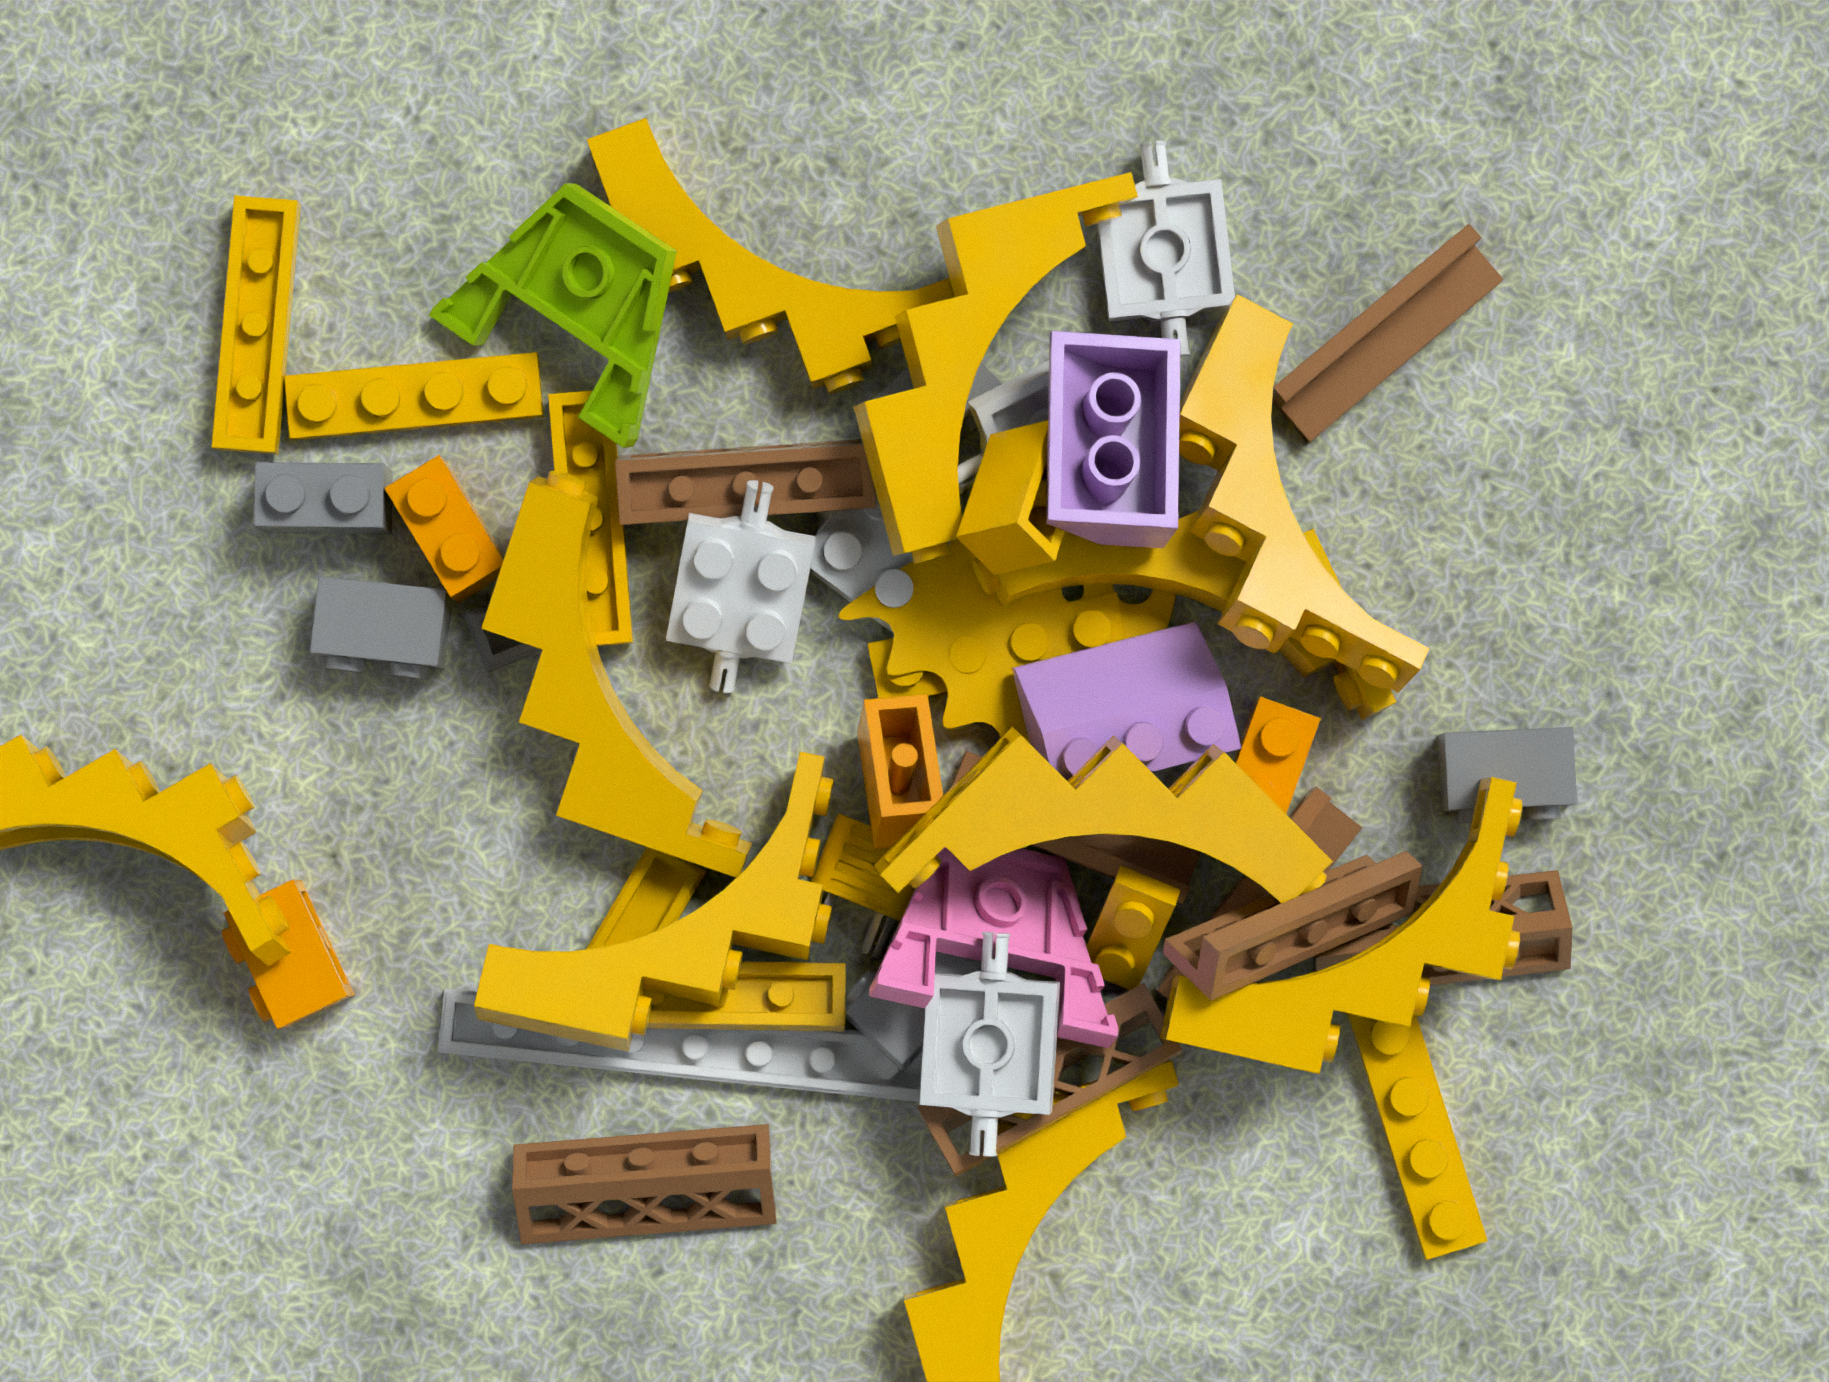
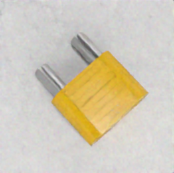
(849, 872)

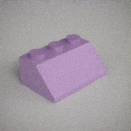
(1113, 438)
(1147, 690)

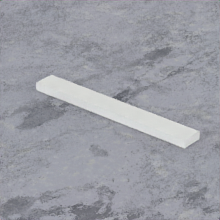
(771, 1058)

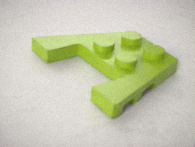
(592, 278)

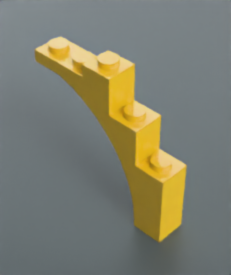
(749, 292)
(1249, 517)
(118, 802)
(1452, 930)
(599, 990)

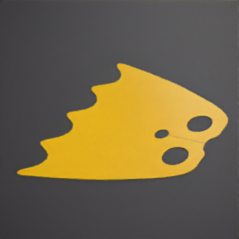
(952, 604)

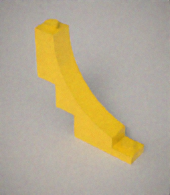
(991, 266)
(1183, 568)
(616, 775)
(1022, 800)
(962, 1320)

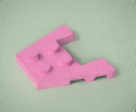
(1011, 894)

